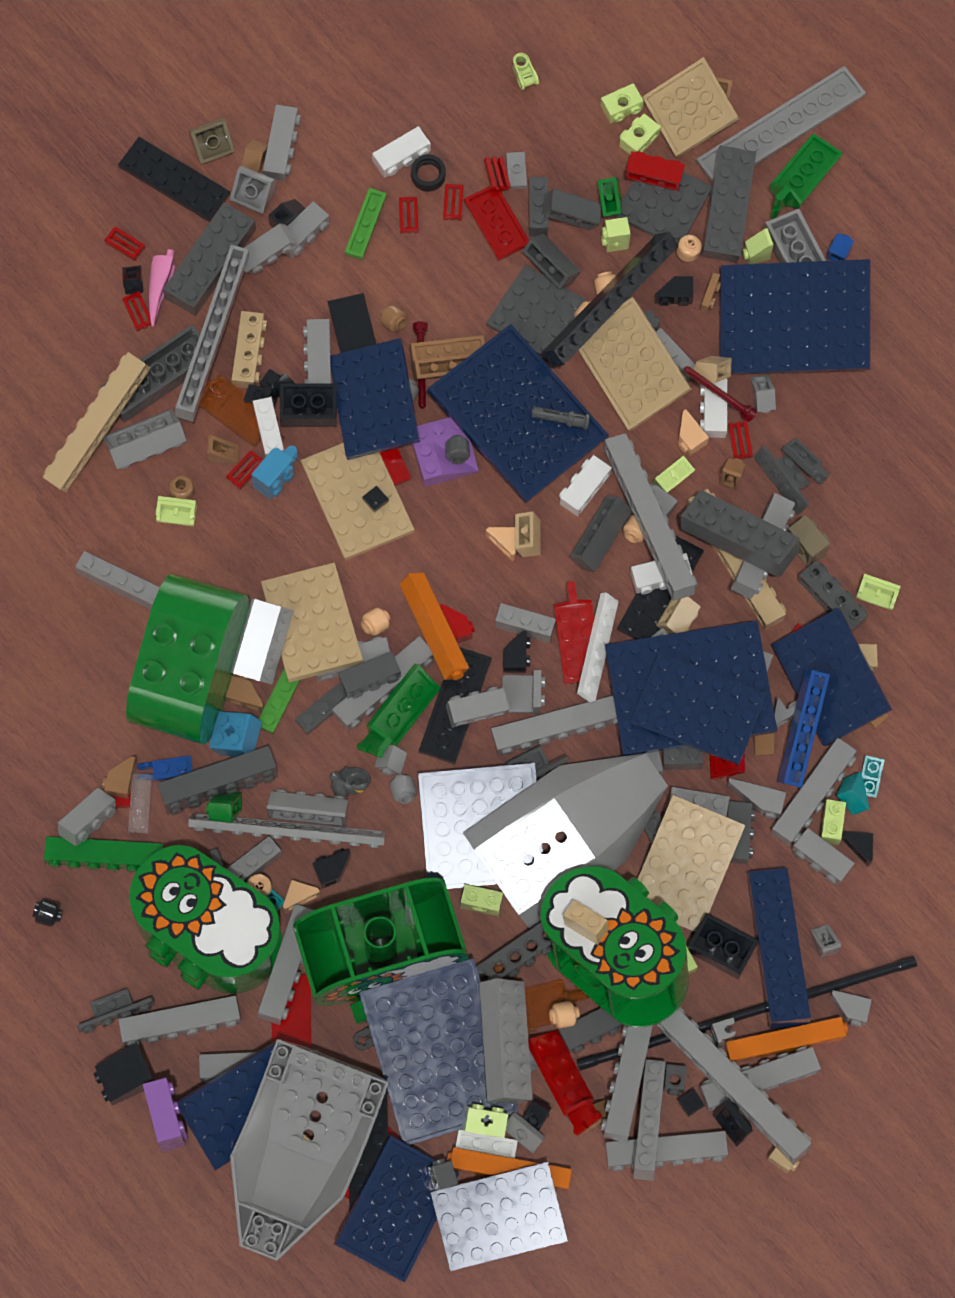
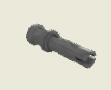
(568, 418)

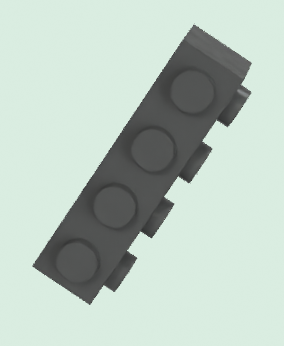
(601, 533)
(831, 595)

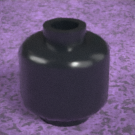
(47, 912)

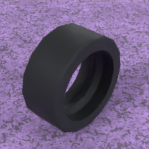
(430, 160)

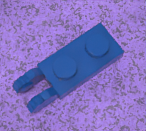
(168, 768)

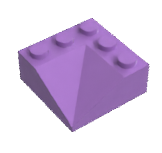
(431, 453)
(163, 1111)

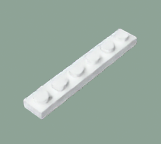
(596, 649)

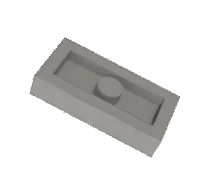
(516, 170)
(524, 1132)

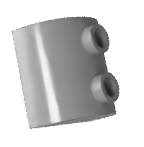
(253, 189)

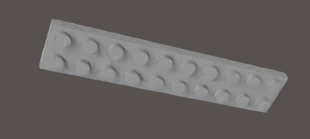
(792, 119)
(295, 830)

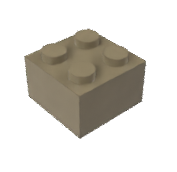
(813, 543)

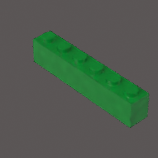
(98, 853)

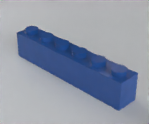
(803, 728)

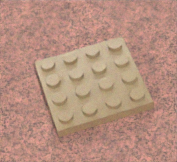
(690, 107)

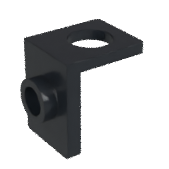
(258, 392)

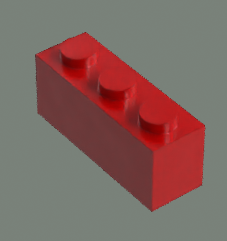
(654, 170)

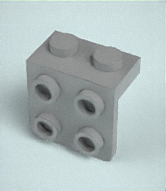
(524, 692)

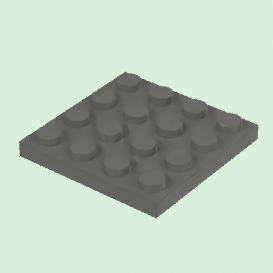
(663, 209)
(535, 309)

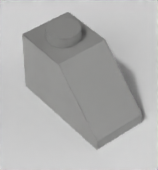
(763, 393)
(852, 1007)

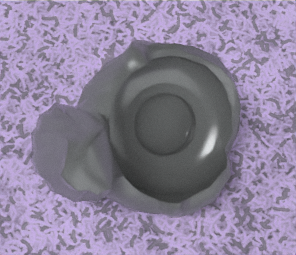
(349, 781)

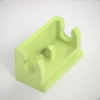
(674, 474)
(176, 511)
(878, 592)

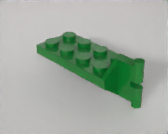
(803, 174)
(399, 711)

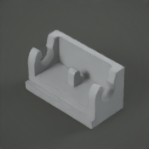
(720, 1031)

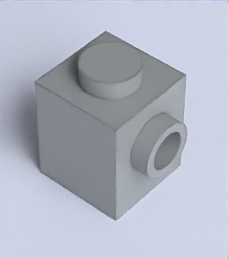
(392, 761)

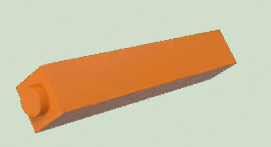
(434, 626)
(786, 1040)
(489, 1165)

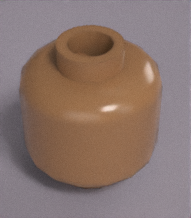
(393, 318)
(181, 487)

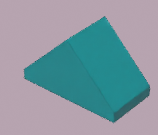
(854, 794)

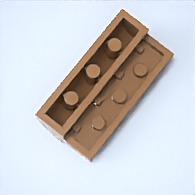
(440, 356)

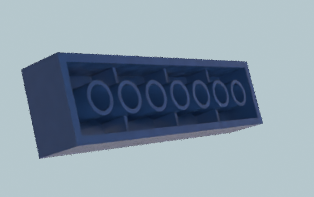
(778, 948)

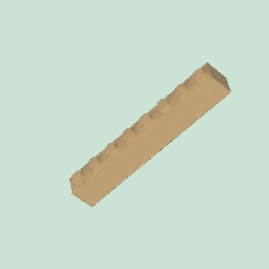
(96, 422)
(764, 605)

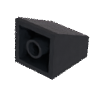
(123, 1075)

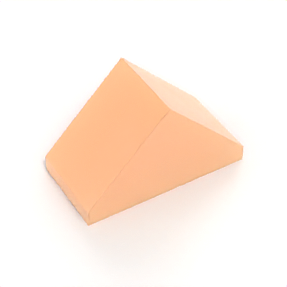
(504, 539)
(299, 894)

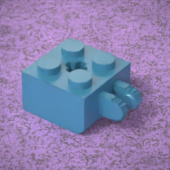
(275, 471)
(235, 734)

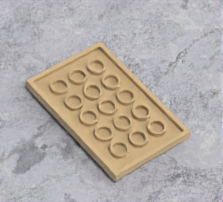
(633, 366)
(340, 489)
(320, 627)
(689, 859)

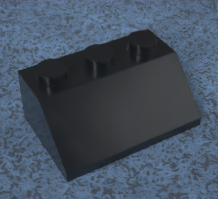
(308, 405)
(722, 946)

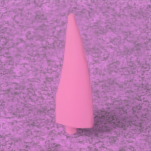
(161, 272)

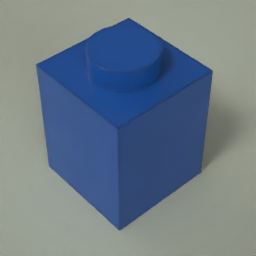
(840, 247)

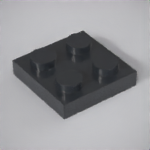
(733, 1122)

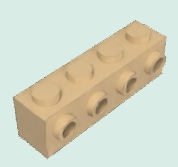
(248, 349)

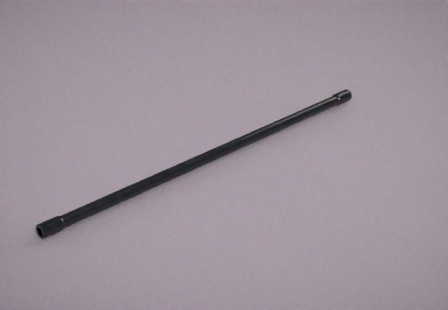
(898, 966)

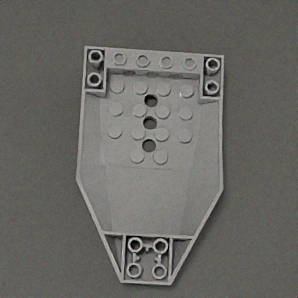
(596, 805)
(279, 1176)

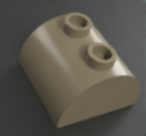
(211, 140)

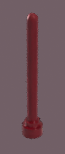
(420, 329)
(746, 412)

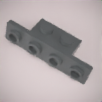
(785, 477)
(538, 757)
(113, 1007)

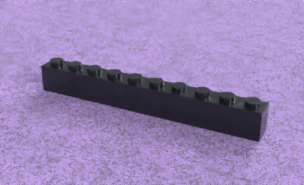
(610, 299)

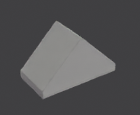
(668, 502)
(825, 941)

